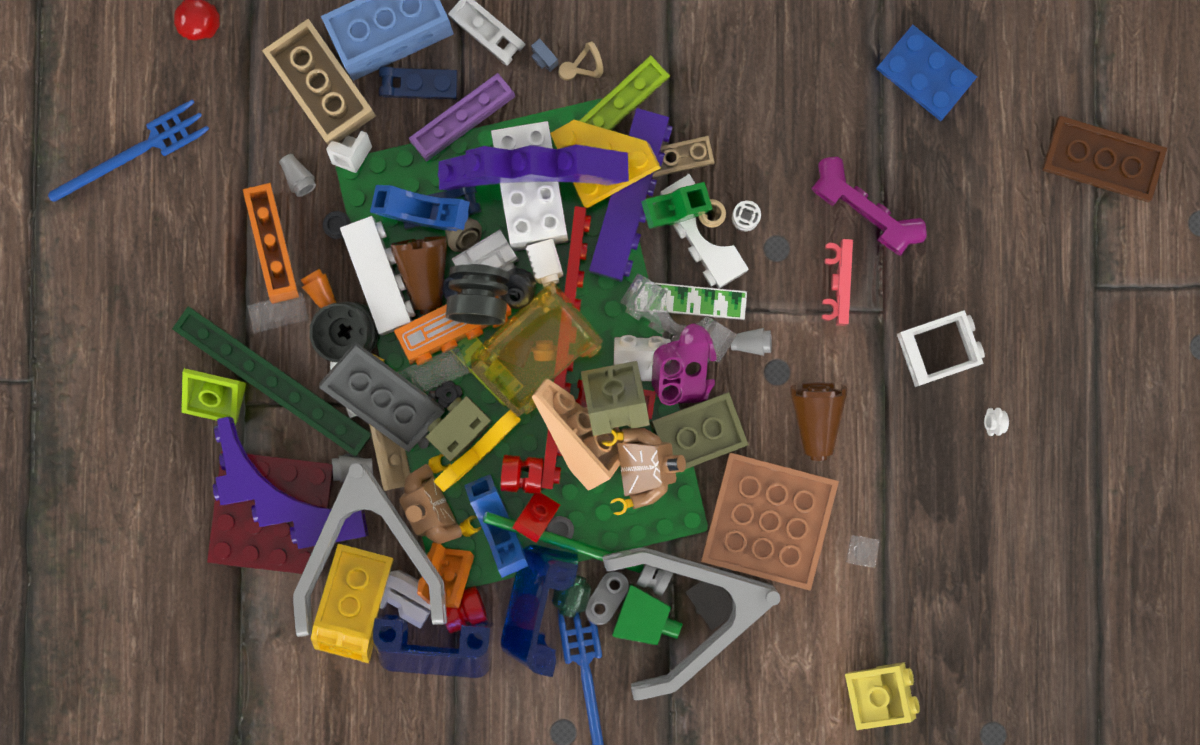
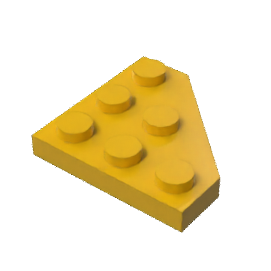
(640, 156)

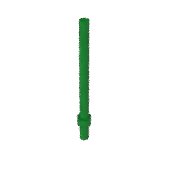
(556, 540)

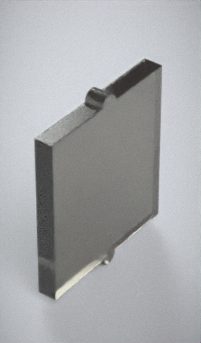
(711, 602)

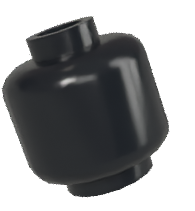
(520, 288)

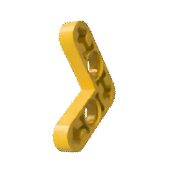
(477, 452)

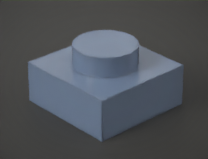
(543, 56)

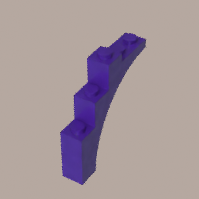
(533, 164)
(272, 505)

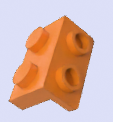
(453, 568)

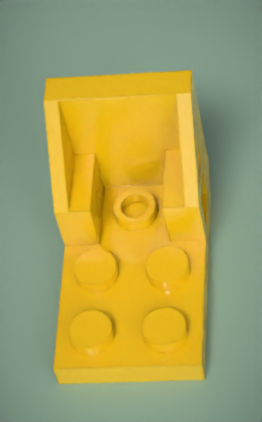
(351, 603)

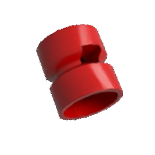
(512, 470)
(470, 610)

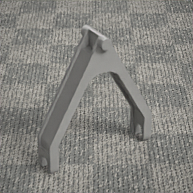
(359, 493)
(749, 603)

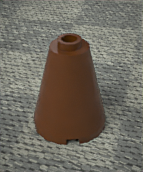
(422, 270)
(818, 416)

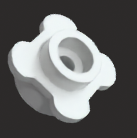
(996, 421)

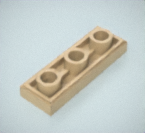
(688, 155)

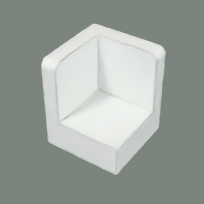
(350, 153)

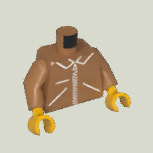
(645, 466)
(428, 508)

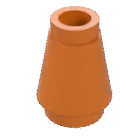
(318, 288)

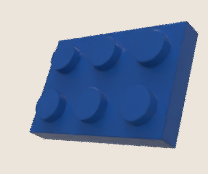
(926, 72)

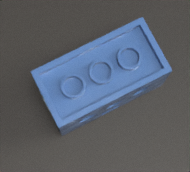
(384, 31)

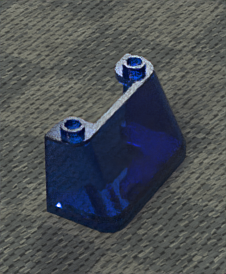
(527, 602)

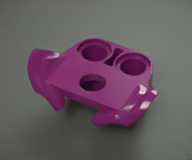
(693, 346)

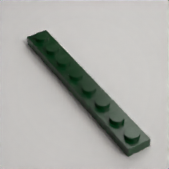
(272, 381)

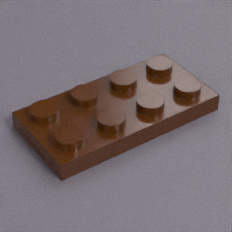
(1104, 159)

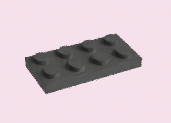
(381, 397)

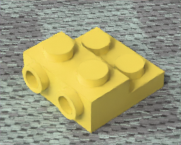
(882, 696)

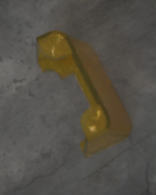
(534, 348)

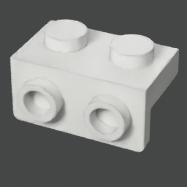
(630, 349)

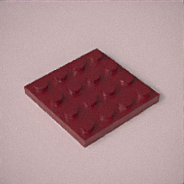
(240, 540)

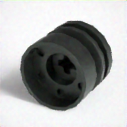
(478, 290)
(332, 322)

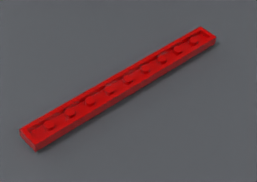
(574, 279)

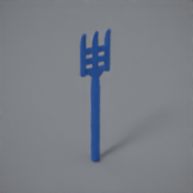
(154, 140)
(584, 659)

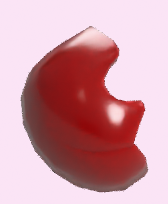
(196, 19)

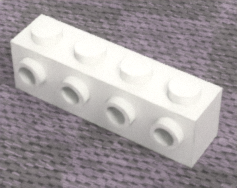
(376, 275)

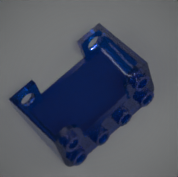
(396, 655)

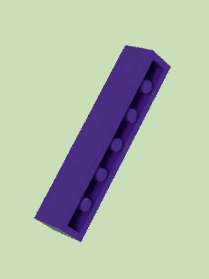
(625, 208)

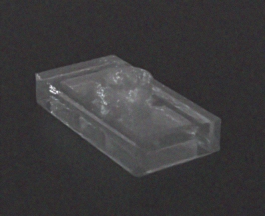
(269, 316)

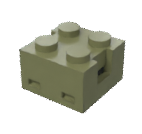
(615, 397)
(458, 429)

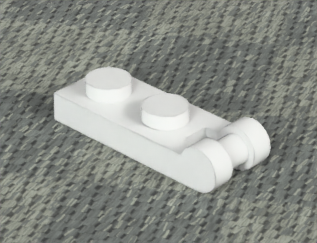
(486, 29)

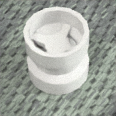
(742, 218)

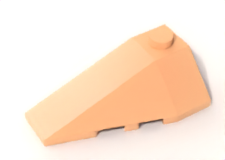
(572, 432)

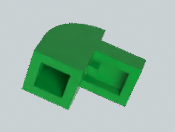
(677, 206)

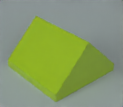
(211, 395)

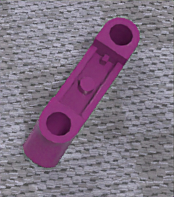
(895, 234)

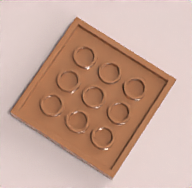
(769, 521)

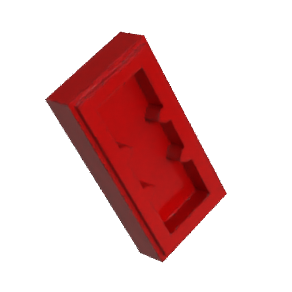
(536, 516)

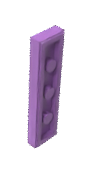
(462, 117)

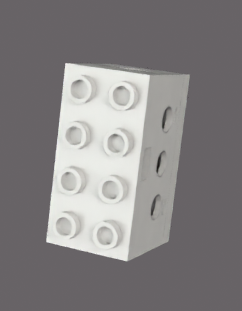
(530, 208)

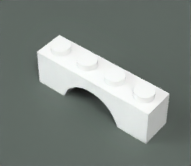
(720, 262)

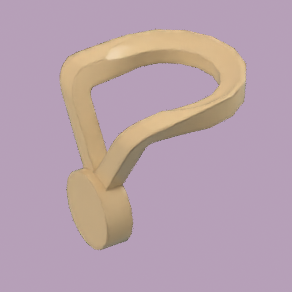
(568, 70)

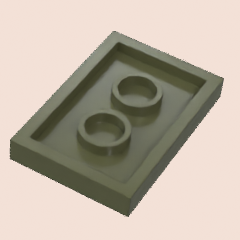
(702, 430)

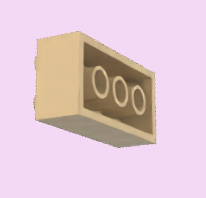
(319, 82)

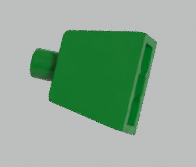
(644, 618)

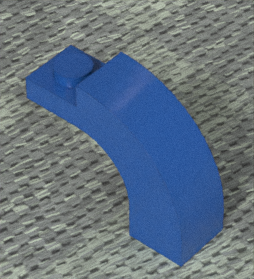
(419, 208)
(503, 543)

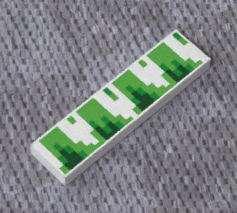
(705, 301)

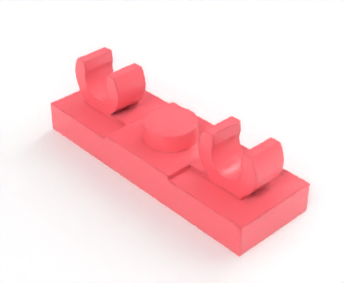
(840, 282)

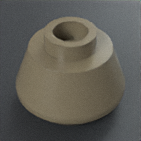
(464, 239)

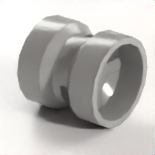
(659, 582)

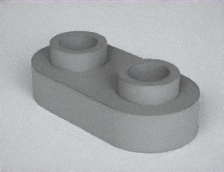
(607, 597)

